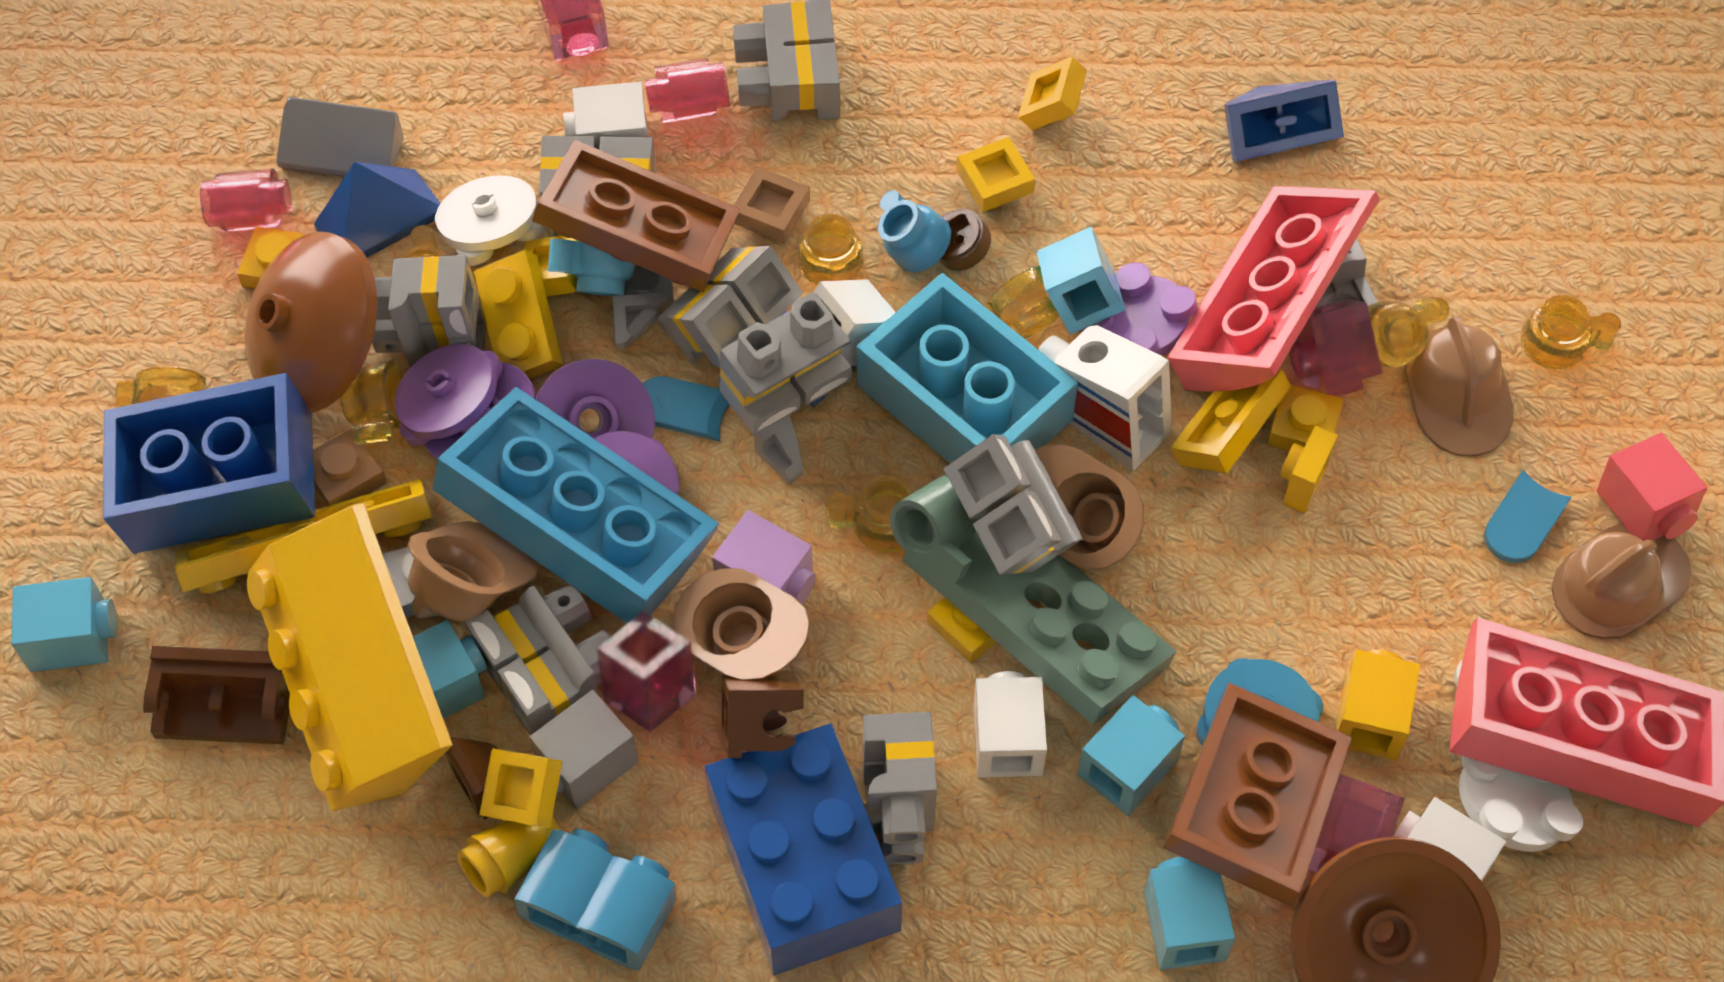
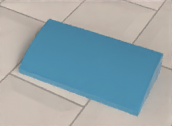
(573, 505)

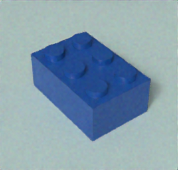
(208, 464)
(804, 850)

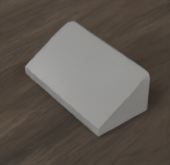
(335, 135)

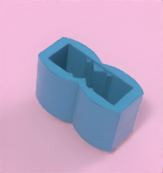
(597, 897)

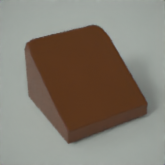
(470, 765)

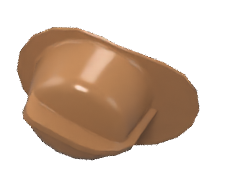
(1461, 390)
(1101, 504)
(464, 570)
(1619, 582)
(741, 624)

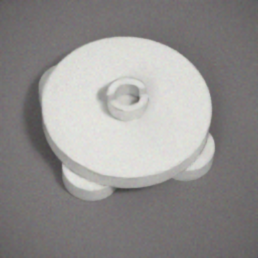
(488, 216)
(1518, 807)

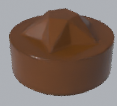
(968, 240)

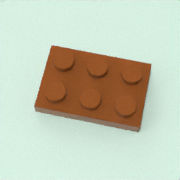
(636, 215)
(1259, 794)

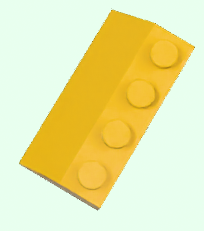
(348, 660)

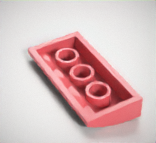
(1269, 287)
(1590, 723)

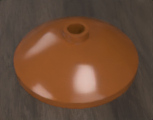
(313, 317)
(1437, 907)

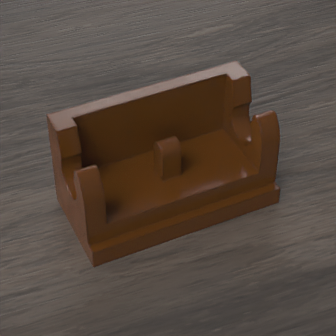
(216, 696)
(753, 709)

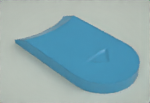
(686, 406)
(1523, 520)

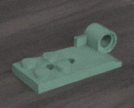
(953, 560)

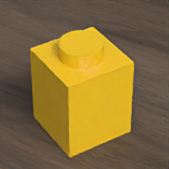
(1378, 702)

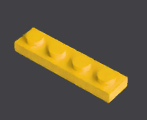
(218, 562)

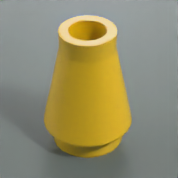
(502, 855)

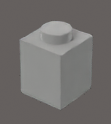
(591, 744)

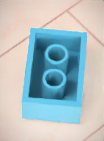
(962, 374)

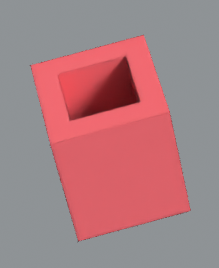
(1652, 489)

